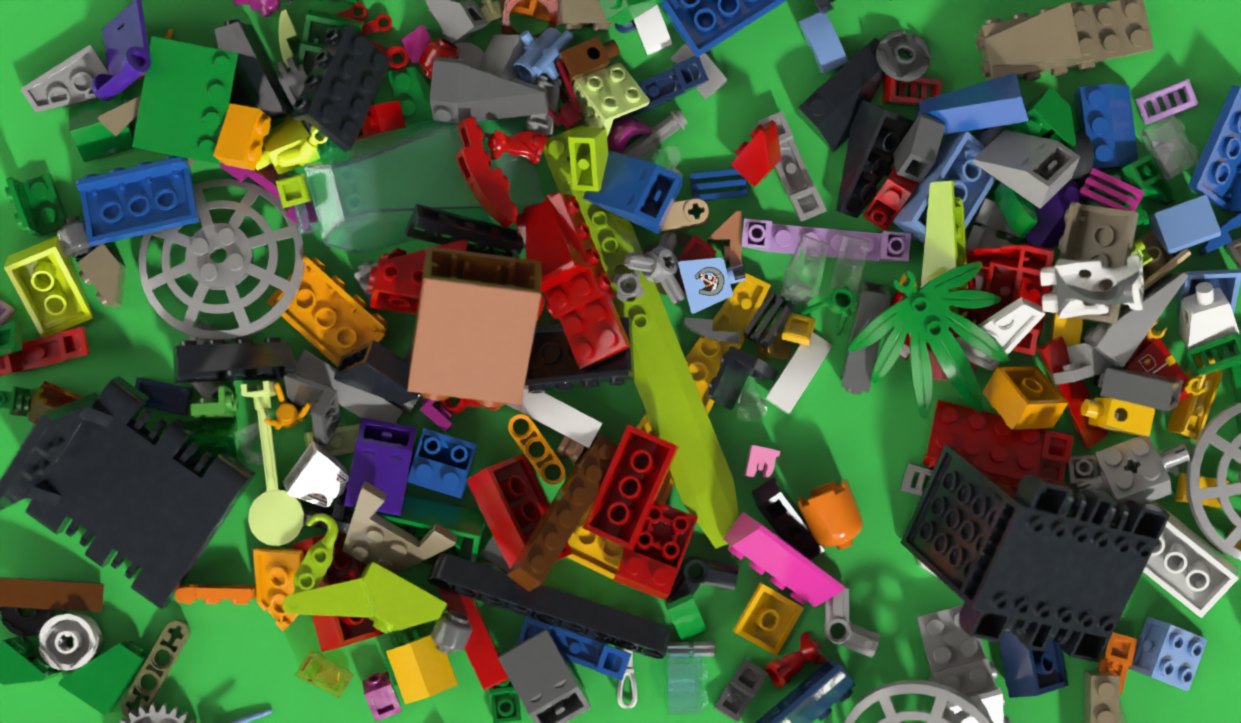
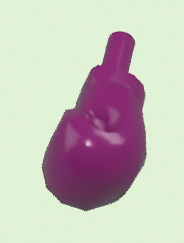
(265, 7)

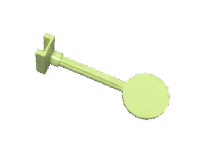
(274, 515)

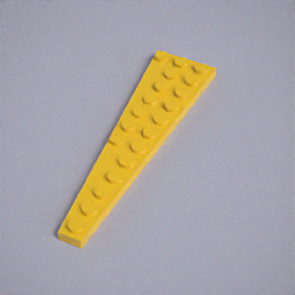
(704, 365)

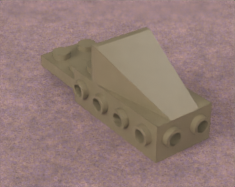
(1063, 39)

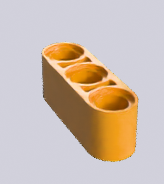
(524, 442)

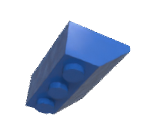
(1107, 119)

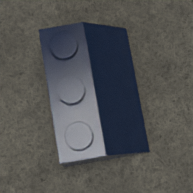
(1030, 670)

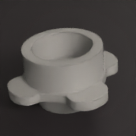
(621, 282)

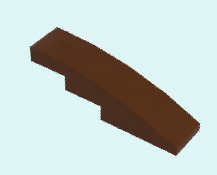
(51, 594)

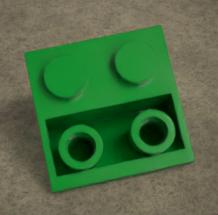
(1048, 118)
(22, 663)

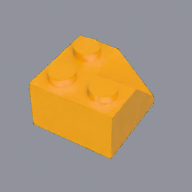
(1024, 397)

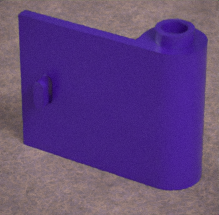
(125, 52)

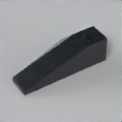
(835, 104)
(869, 155)

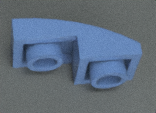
(824, 41)

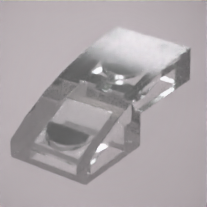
(849, 263)

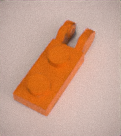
(214, 593)

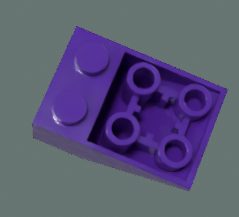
(382, 460)

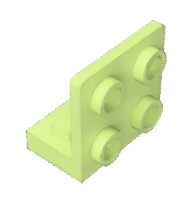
(608, 95)

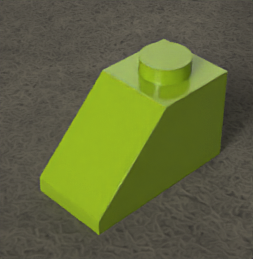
(588, 157)

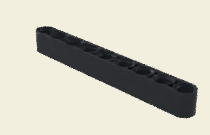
(550, 606)

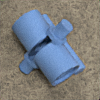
(541, 54)

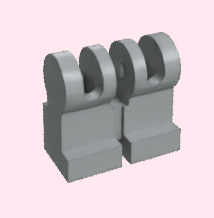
(984, 226)

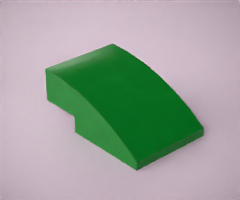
(315, 30)

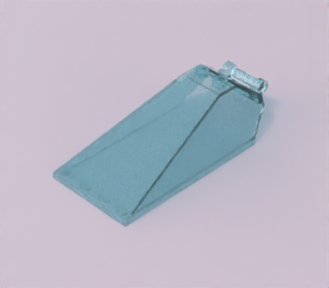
(371, 191)

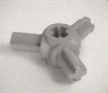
(659, 266)

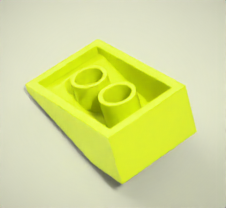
(48, 287)

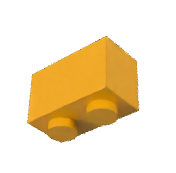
(242, 137)

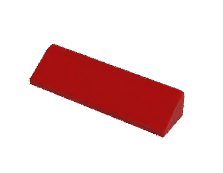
(1054, 356)

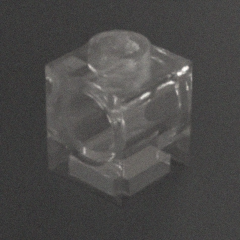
(244, 439)

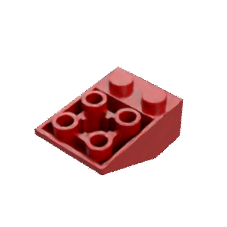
(657, 552)

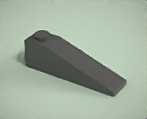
(467, 92)

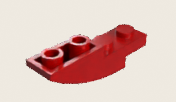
(487, 185)

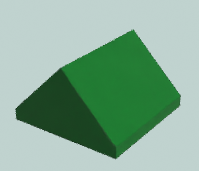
(92, 136)

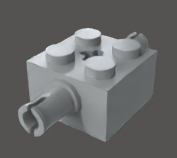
(1138, 457)

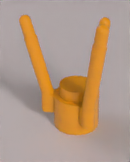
(286, 413)

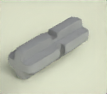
(697, 649)

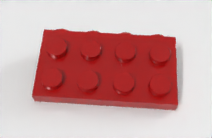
(986, 441)

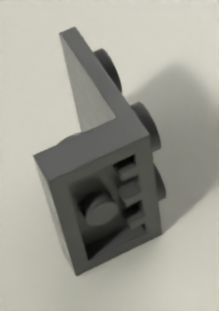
(324, 403)

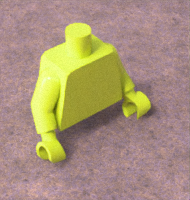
(290, 146)

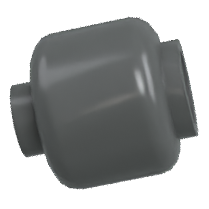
(74, 238)
(451, 632)

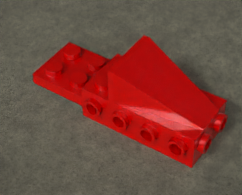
(573, 278)
(402, 281)

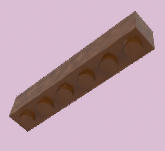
(563, 515)

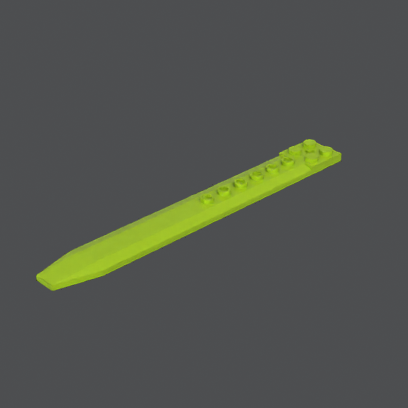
(659, 366)

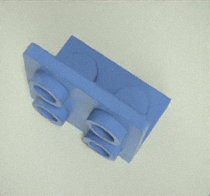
(1168, 653)

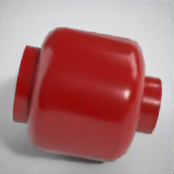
(437, 48)

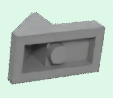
(1083, 364)

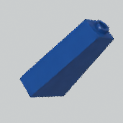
(978, 106)

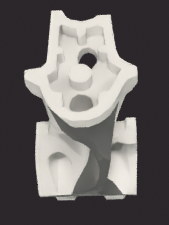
(1074, 290)

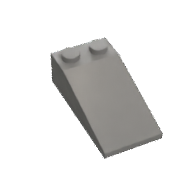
(1120, 340)

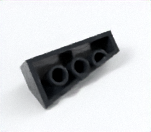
(232, 361)

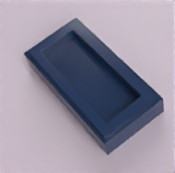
(165, 396)

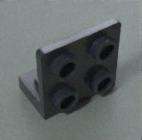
(733, 373)

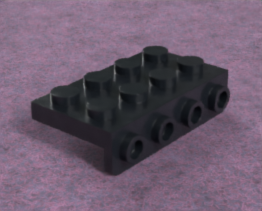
(342, 86)
(555, 366)

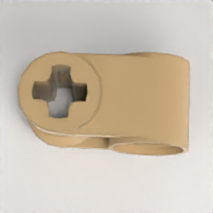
(679, 215)

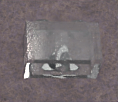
(1170, 146)

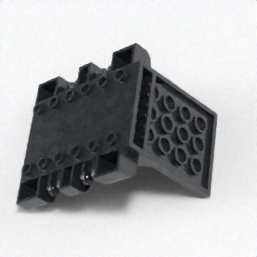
(125, 486)
(1032, 555)

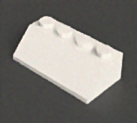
(1189, 567)

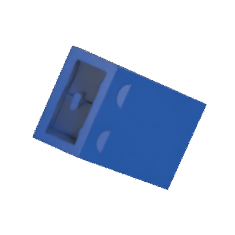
(637, 190)

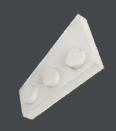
(1006, 328)

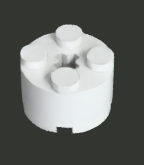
(55, 636)

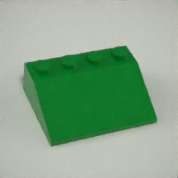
(184, 99)

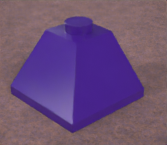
(1051, 217)

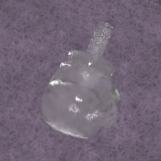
(750, 404)

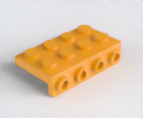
(329, 314)

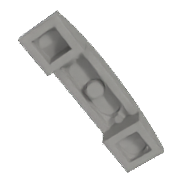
(793, 172)

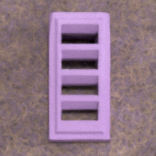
(1185, 85)

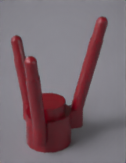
(570, 112)

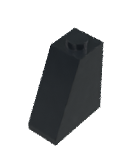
(376, 372)

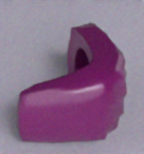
(623, 131)

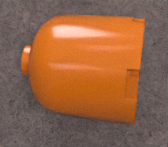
(832, 514)

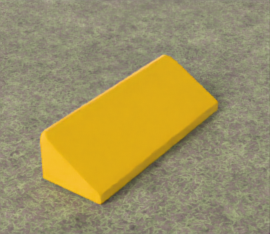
(1193, 411)

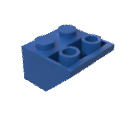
(442, 463)

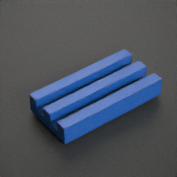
(717, 174)

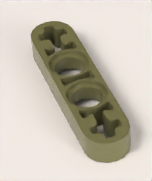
(152, 667)

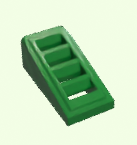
(1212, 346)

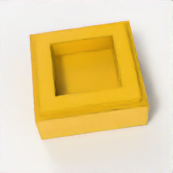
(798, 329)

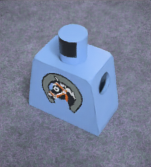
(708, 281)

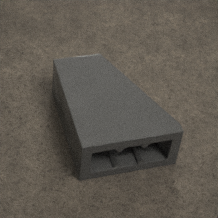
(1141, 388)

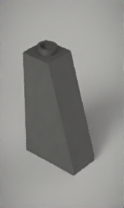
(857, 367)

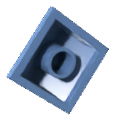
(1185, 224)
(1226, 280)

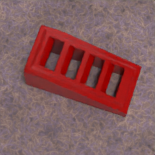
(893, 97)

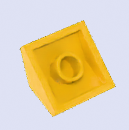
(768, 619)

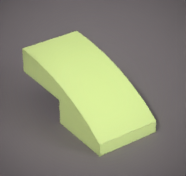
(287, 36)

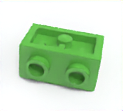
(211, 409)

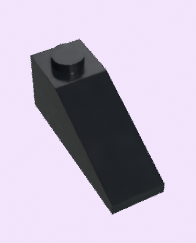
(785, 518)

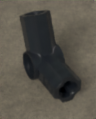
(713, 574)

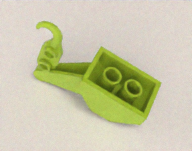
(374, 595)

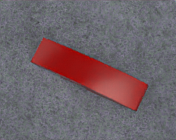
(480, 645)

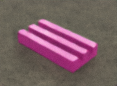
(1096, 174)

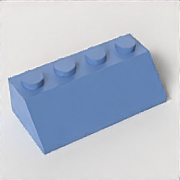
(951, 164)

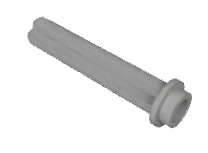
(659, 132)

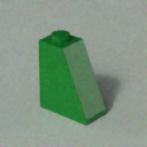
(106, 677)

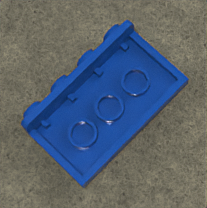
(1220, 163)
(138, 200)

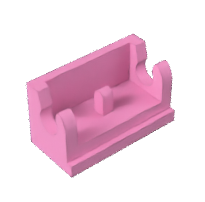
(763, 457)

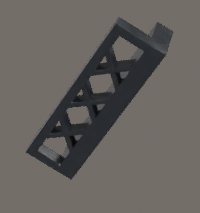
(463, 228)

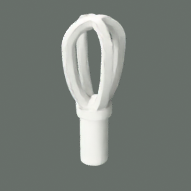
(629, 671)

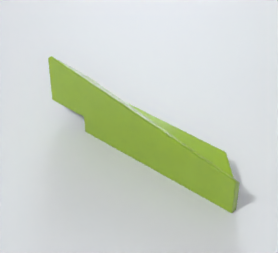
(944, 234)

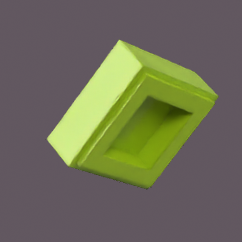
(293, 190)

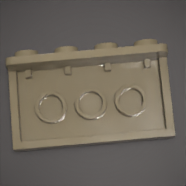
(1098, 235)

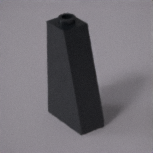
(254, 77)

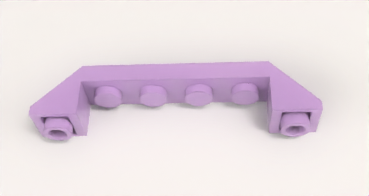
(784, 239)

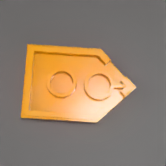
(273, 580)

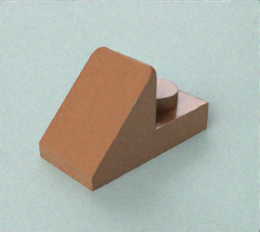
(730, 232)

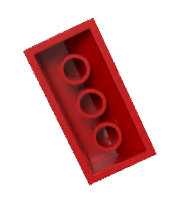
(630, 487)
(511, 504)
(338, 630)

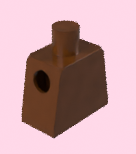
(587, 58)

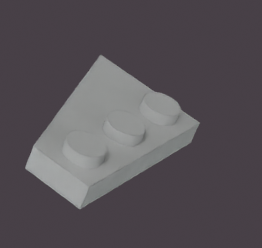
(66, 82)

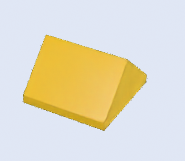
(421, 669)

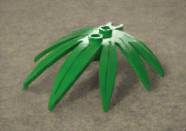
(928, 319)

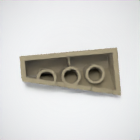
(1102, 697)

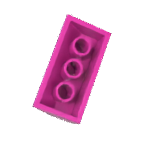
(781, 561)

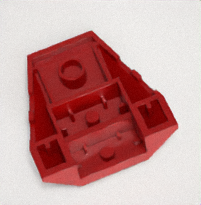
(1011, 274)

